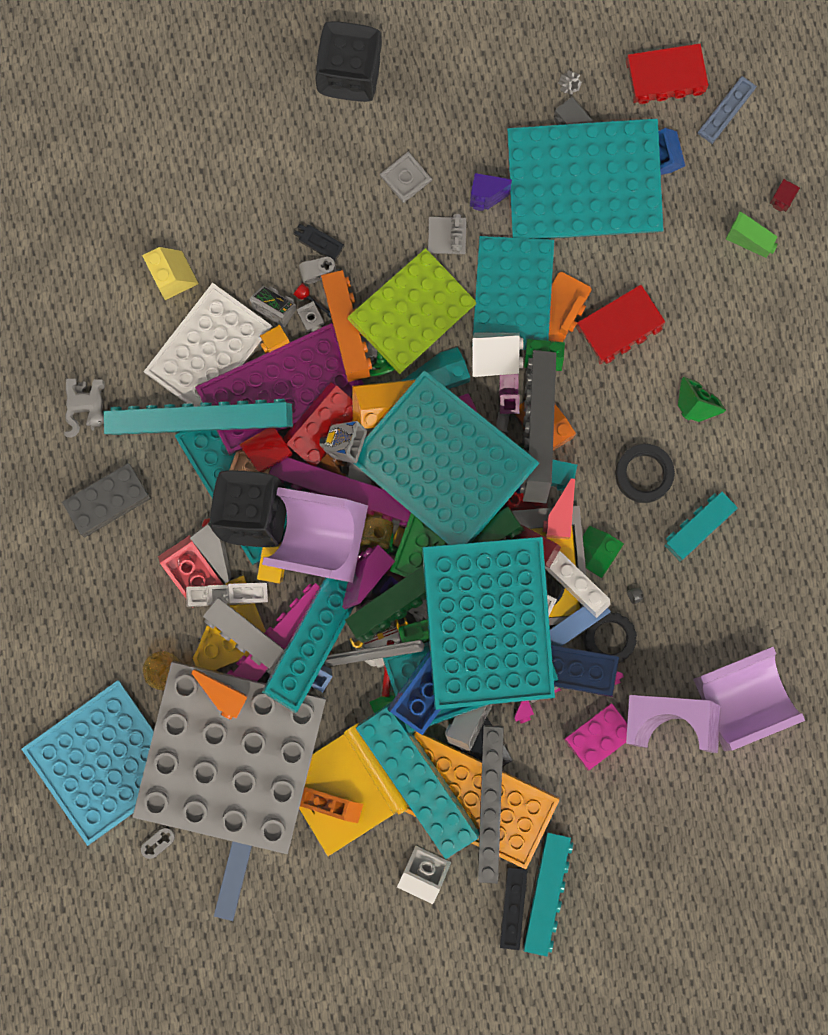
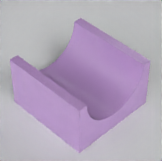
(320, 535)
(749, 699)
(649, 712)

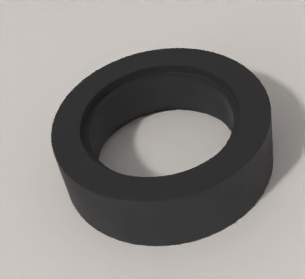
(651, 451)

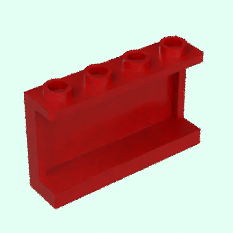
(667, 73)
(621, 324)

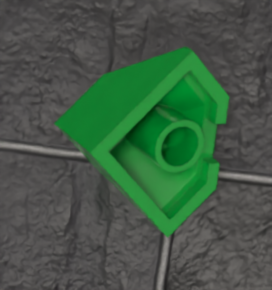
(696, 402)
(599, 550)

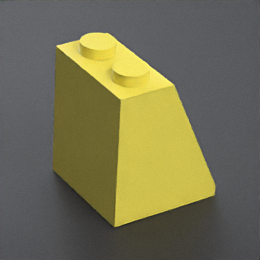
(170, 271)

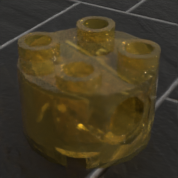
(377, 532)
(157, 669)

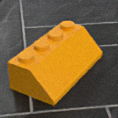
(375, 400)

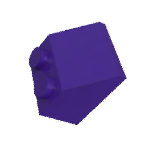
(488, 191)

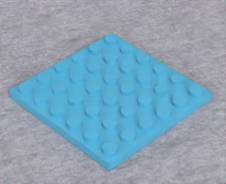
(95, 761)

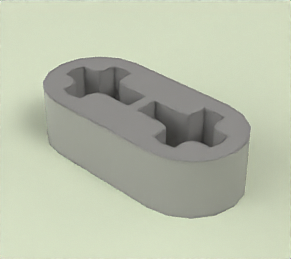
(155, 839)

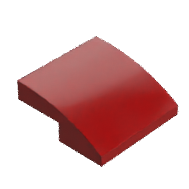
(265, 449)

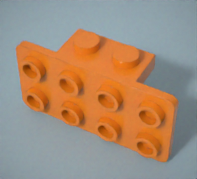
(566, 304)

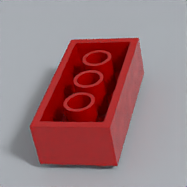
(328, 409)

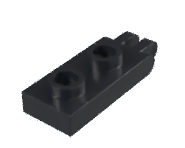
(319, 241)

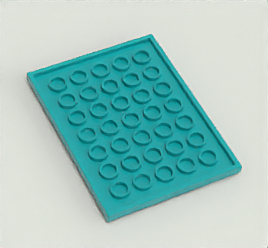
(585, 179)
(444, 461)
(488, 622)

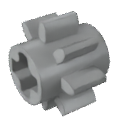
(570, 82)

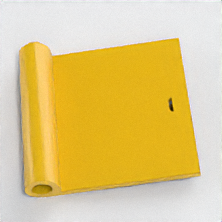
(350, 772)

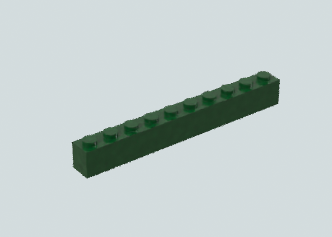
(411, 590)

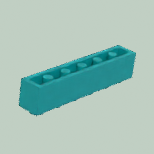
(547, 893)

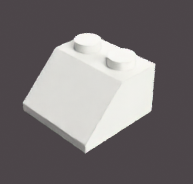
(424, 874)

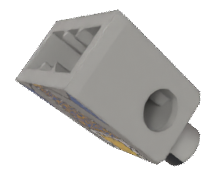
(344, 441)

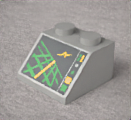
(273, 305)

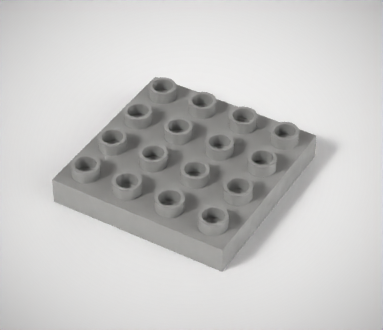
(224, 774)

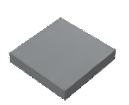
(405, 177)

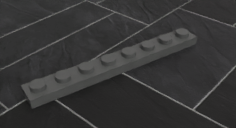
(490, 804)

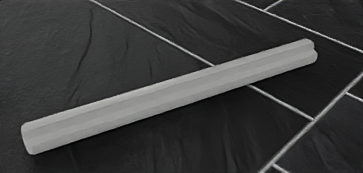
(374, 653)

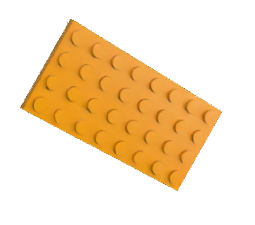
(523, 806)

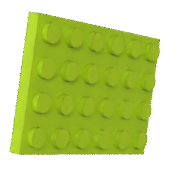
(412, 311)

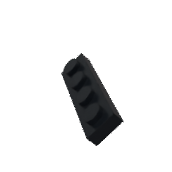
(513, 908)

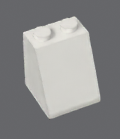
(496, 354)

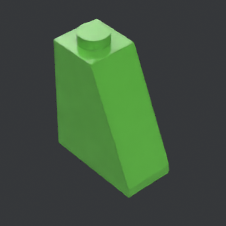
(752, 236)

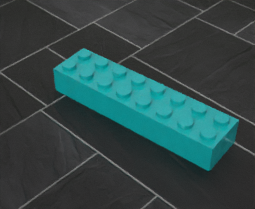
(418, 782)

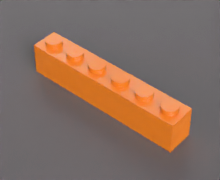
(348, 337)

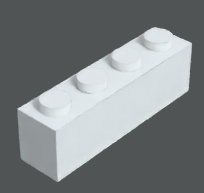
(579, 585)

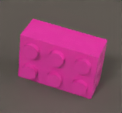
(598, 737)

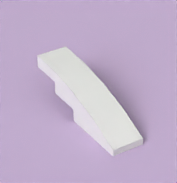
(231, 594)

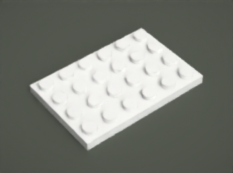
(207, 343)

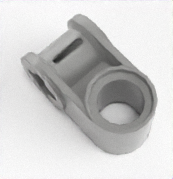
(313, 269)

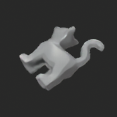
(84, 402)

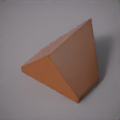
(331, 464)

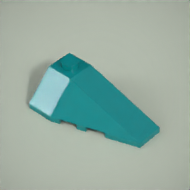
(446, 367)

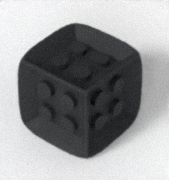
(348, 61)
(248, 509)

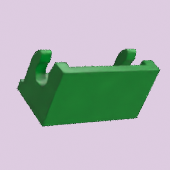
(414, 632)

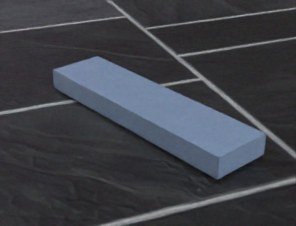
(727, 110)
(232, 881)

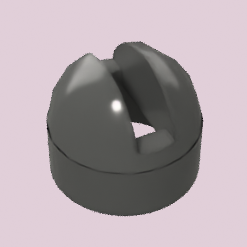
(635, 595)

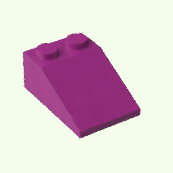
(369, 570)

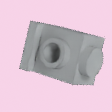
(307, 311)

